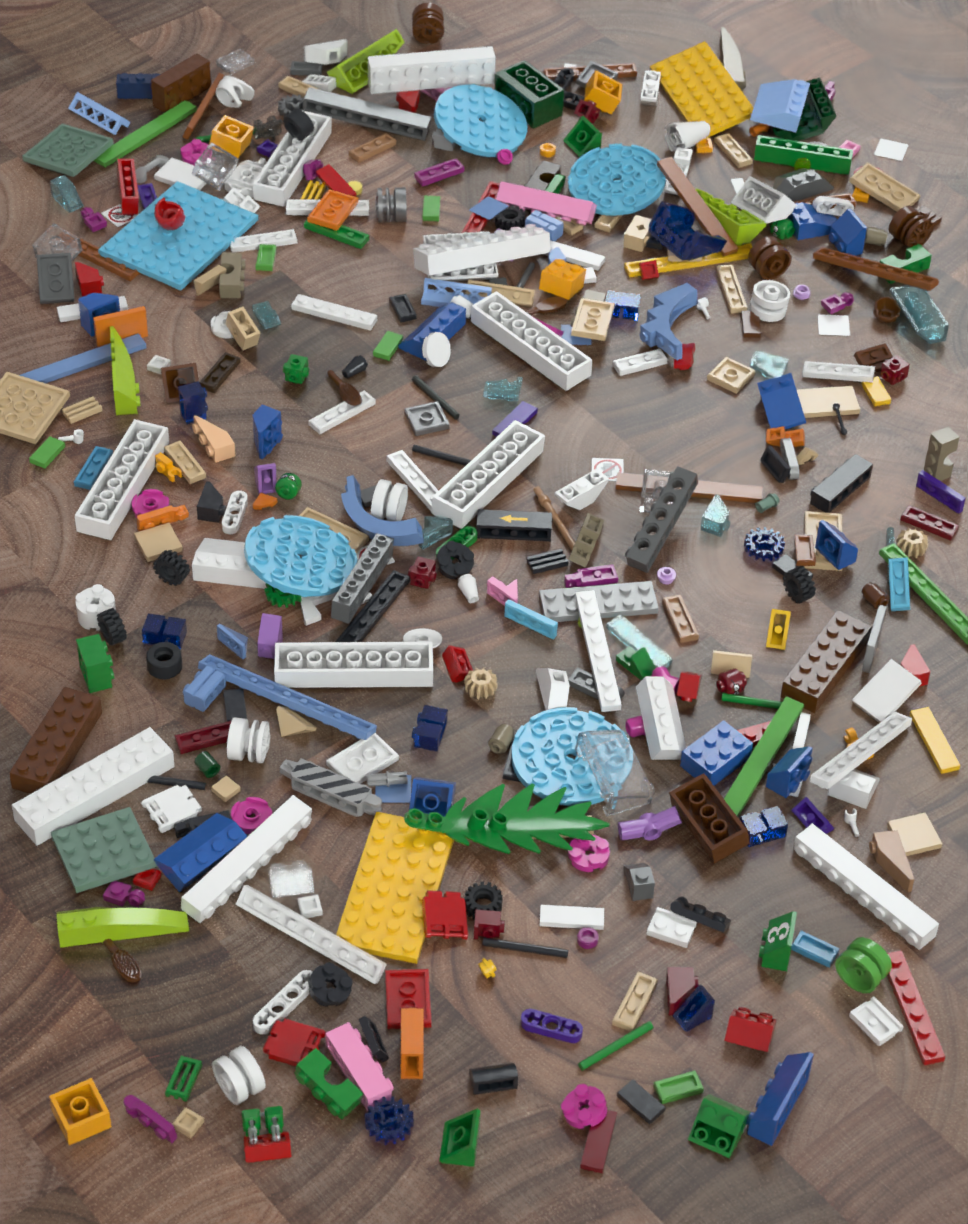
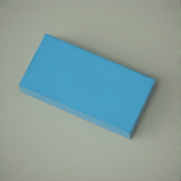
(815, 949)

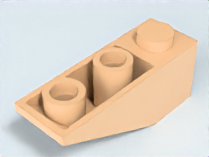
(216, 440)

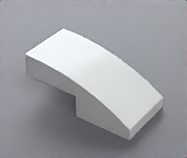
(236, 198)

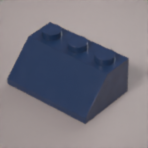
(134, 86)

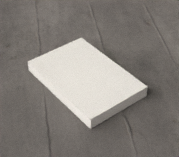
(179, 171)
(886, 691)
(363, 758)

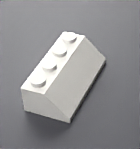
(763, 201)
(660, 718)

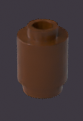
(875, 595)

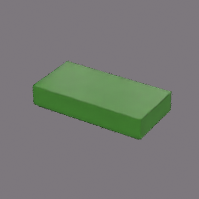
(431, 208)
(266, 257)
(388, 345)
(47, 452)
(678, 1087)

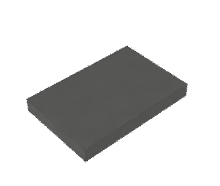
(55, 278)

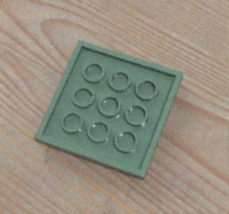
(68, 150)
(103, 849)

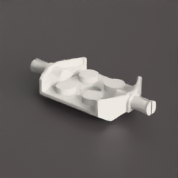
(241, 181)

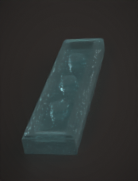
(636, 639)

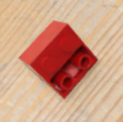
(750, 1029)

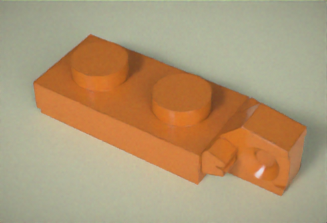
(161, 516)

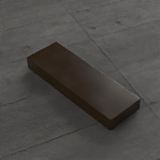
(220, 372)

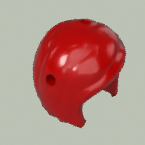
(169, 215)

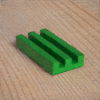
(178, 1092)

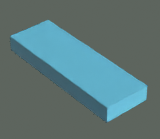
(899, 584)
(531, 619)

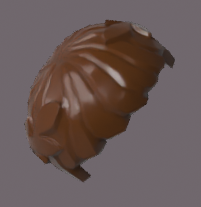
(886, 310)

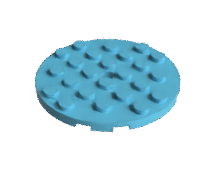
(459, 113)
(636, 167)
(274, 550)
(542, 752)

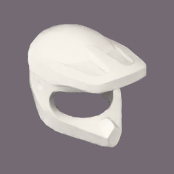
(233, 89)

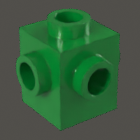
(296, 369)

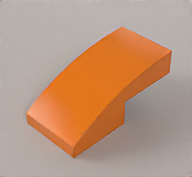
(774, 436)

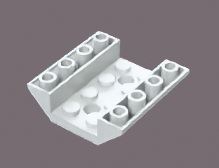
(481, 272)

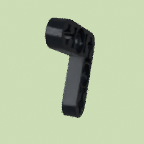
(569, 73)

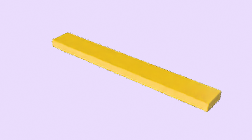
(664, 265)

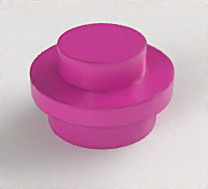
(504, 156)

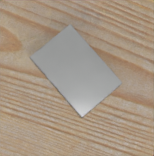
(874, 638)

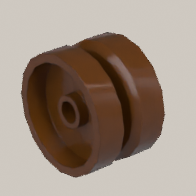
(769, 258)

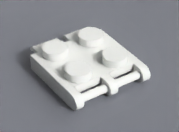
(172, 807)

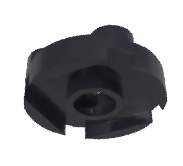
(459, 551)
(338, 977)

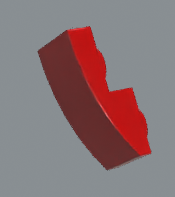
(687, 357)

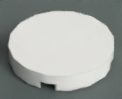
(218, 326)
(436, 349)

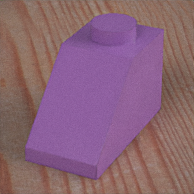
(265, 478)
(269, 634)

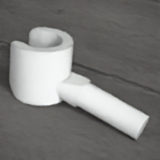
(703, 303)
(77, 437)
(851, 819)

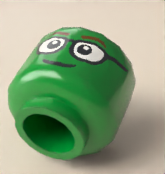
(782, 229)
(288, 486)

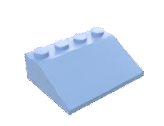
(780, 104)

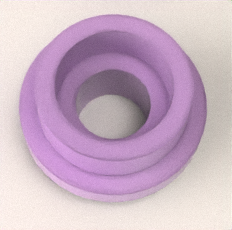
(801, 292)
(666, 575)

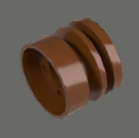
(428, 23)
(910, 227)

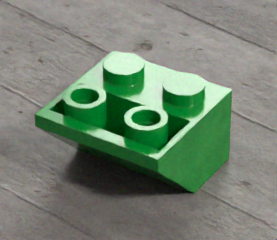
(719, 1125)

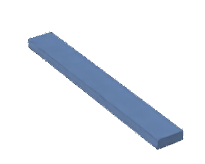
(82, 361)

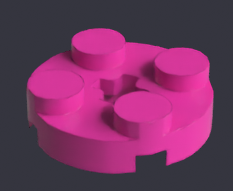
(193, 151)
(141, 503)
(251, 805)
(585, 862)
(581, 1096)

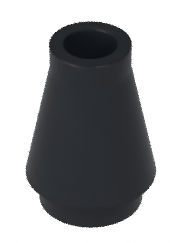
(356, 365)

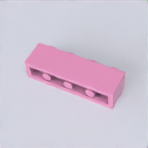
(358, 1065)

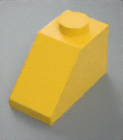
(778, 629)

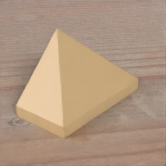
(292, 723)

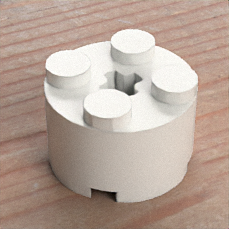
(90, 603)

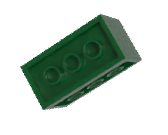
(532, 92)

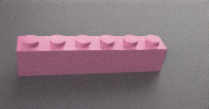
(547, 203)

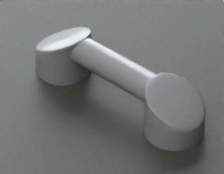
(141, 172)

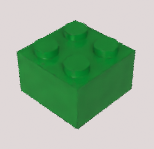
(95, 663)

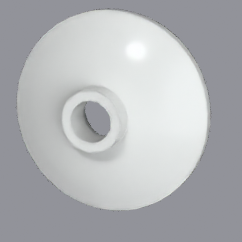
(423, 635)

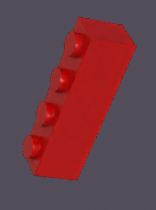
(127, 186)

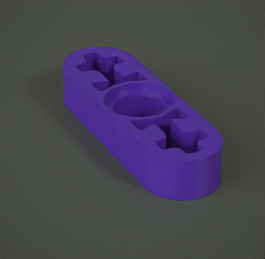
(547, 1018)

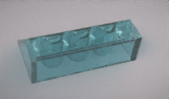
(921, 313)

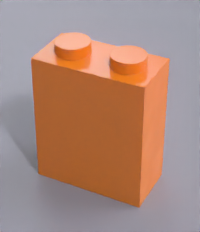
(412, 1043)

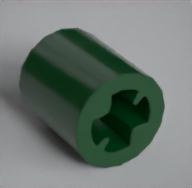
(207, 764)

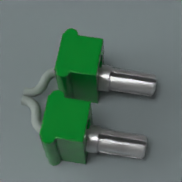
(273, 1120)

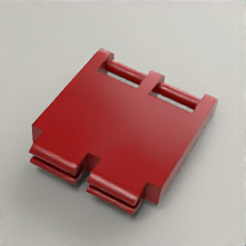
(444, 915)
(292, 1041)

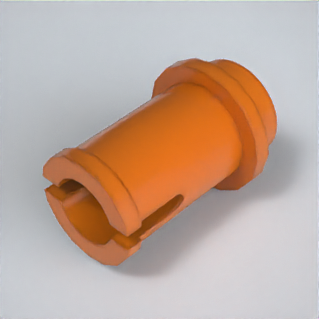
(759, 128)

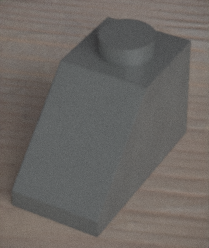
(640, 881)

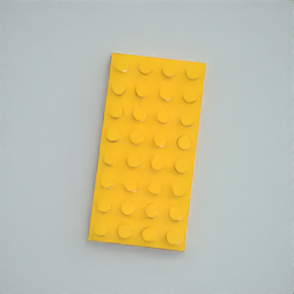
(703, 88)
(389, 886)

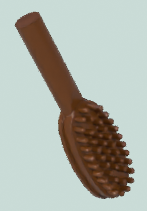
(548, 305)
(346, 391)
(123, 962)

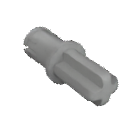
(387, 779)

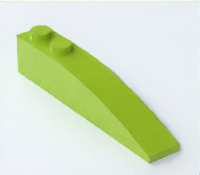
(353, 72)
(739, 225)
(123, 377)
(103, 923)

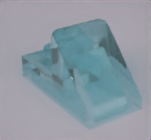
(435, 530)

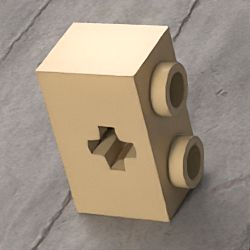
(637, 233)
(242, 328)

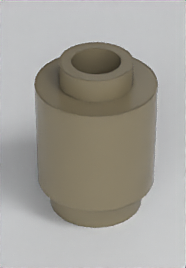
(876, 236)
(501, 738)

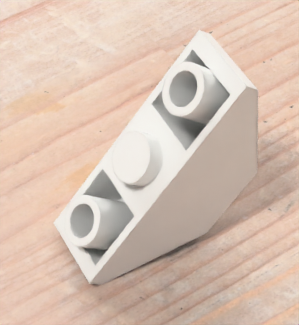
(326, 52)
(650, 88)
(584, 490)
(553, 687)

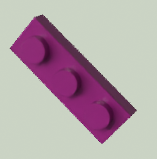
(439, 172)

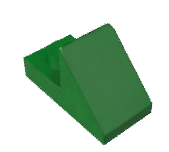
(636, 662)

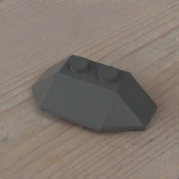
(801, 184)

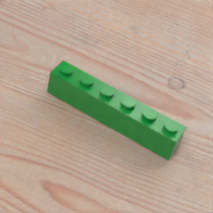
(789, 151)

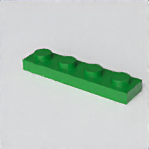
(343, 234)

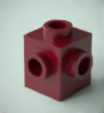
(588, 110)
(894, 370)
(422, 572)

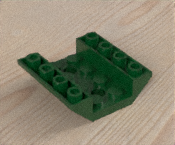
(816, 114)

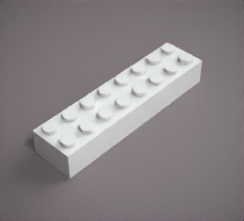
(431, 70)
(286, 165)
(481, 249)
(531, 340)
(488, 474)
(121, 480)
(354, 664)
(93, 785)

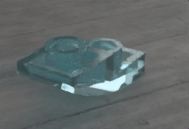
(265, 315)

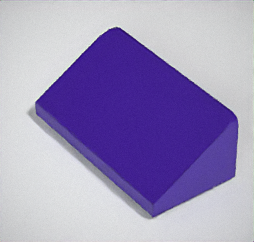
(809, 814)

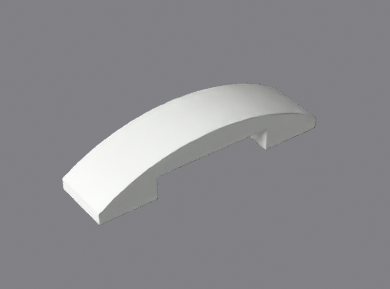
(683, 159)

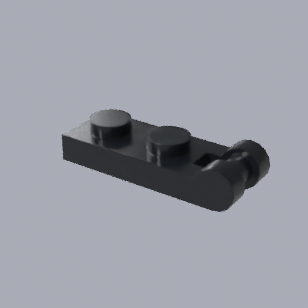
(699, 914)

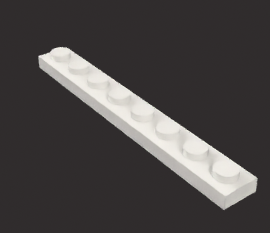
(598, 651)
(860, 750)
(311, 934)

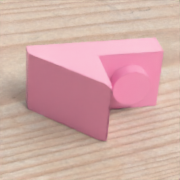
(501, 592)

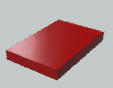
(407, 990)

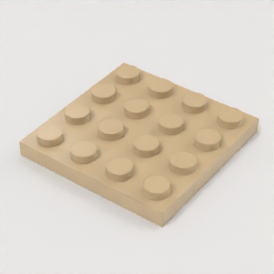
(28, 406)

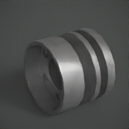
(391, 204)

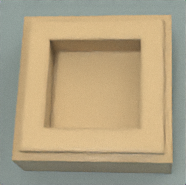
(225, 788)
(188, 1122)

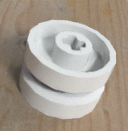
(769, 300)
(389, 500)
(238, 1075)

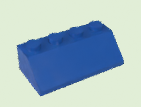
(446, 319)
(200, 850)
(780, 1097)

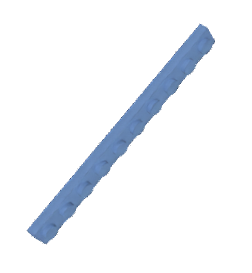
(290, 698)

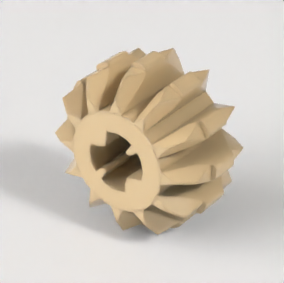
(912, 542)
(480, 683)

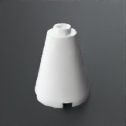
(686, 134)

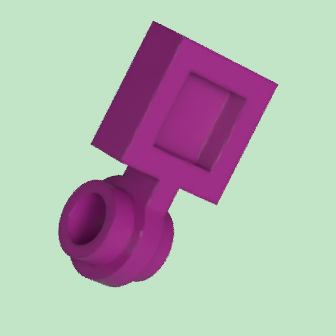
(311, 167)
(93, 220)
(834, 303)
(119, 893)

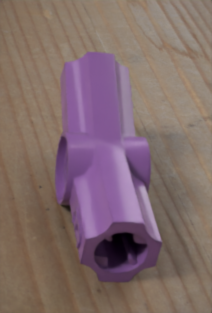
(649, 825)

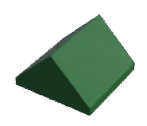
(583, 137)
(461, 1139)

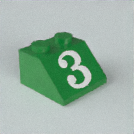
(778, 942)

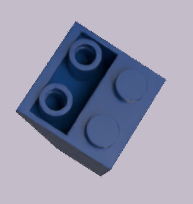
(266, 429)
(790, 771)

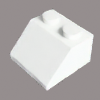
(855, 788)

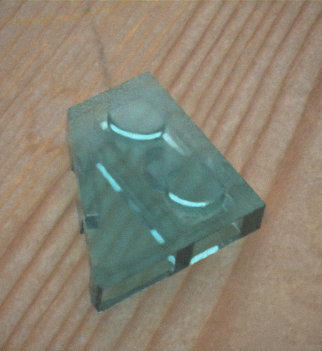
(769, 364)
(503, 389)

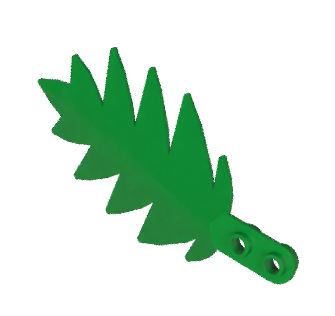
(512, 822)

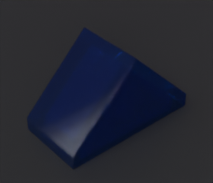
(696, 1009)

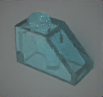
(65, 193)
(716, 517)

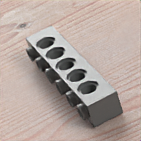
(644, 559)
(362, 578)

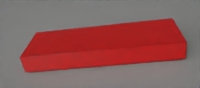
(334, 181)

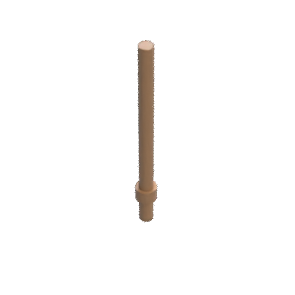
(545, 502)

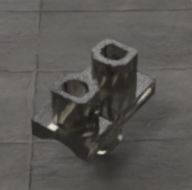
(269, 129)

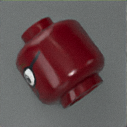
(731, 681)

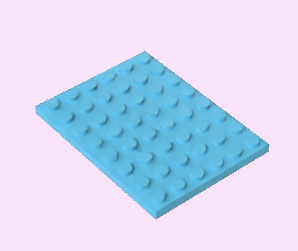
(182, 253)

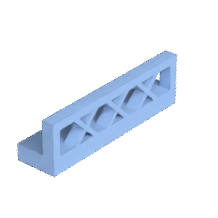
(102, 110)
(441, 297)

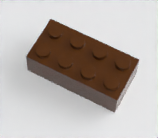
(181, 82)
(709, 818)

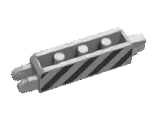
(331, 788)

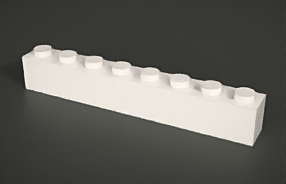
(246, 859)
(866, 887)

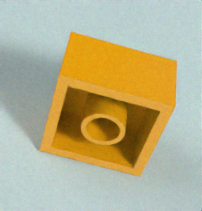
(603, 91)
(232, 135)
(562, 279)
(80, 1111)

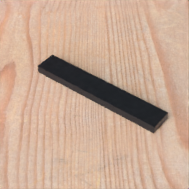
(375, 608)

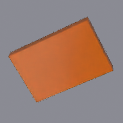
(333, 209)
(125, 322)

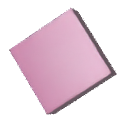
(850, 145)

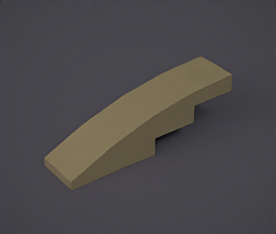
(586, 540)

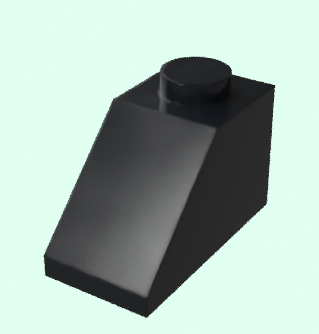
(210, 505)

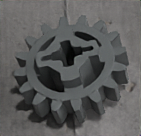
(289, 103)

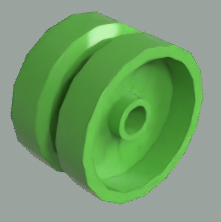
(863, 965)

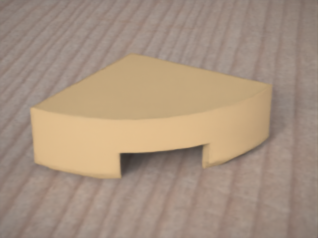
(805, 455)

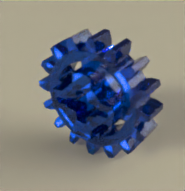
(764, 544)
(389, 1120)

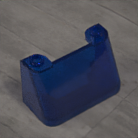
(673, 229)

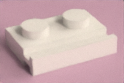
(671, 927)
(876, 1021)

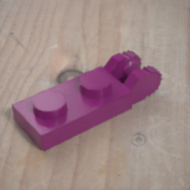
(149, 1117)

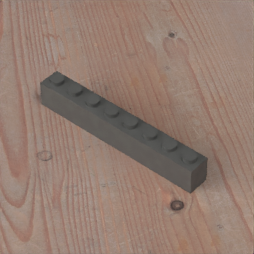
(367, 113)

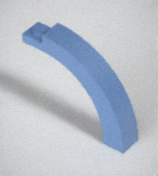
(404, 532)

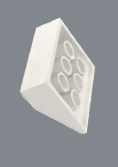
(224, 564)

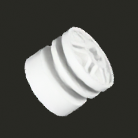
(246, 739)

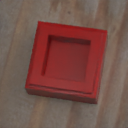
(648, 270)
(147, 879)

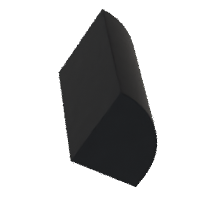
(494, 1078)

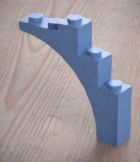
(661, 317)

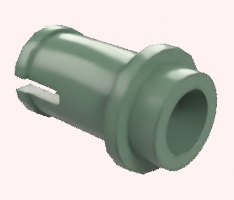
(770, 501)

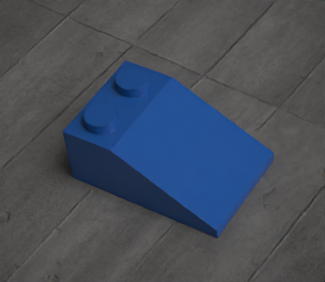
(809, 222)
(781, 402)

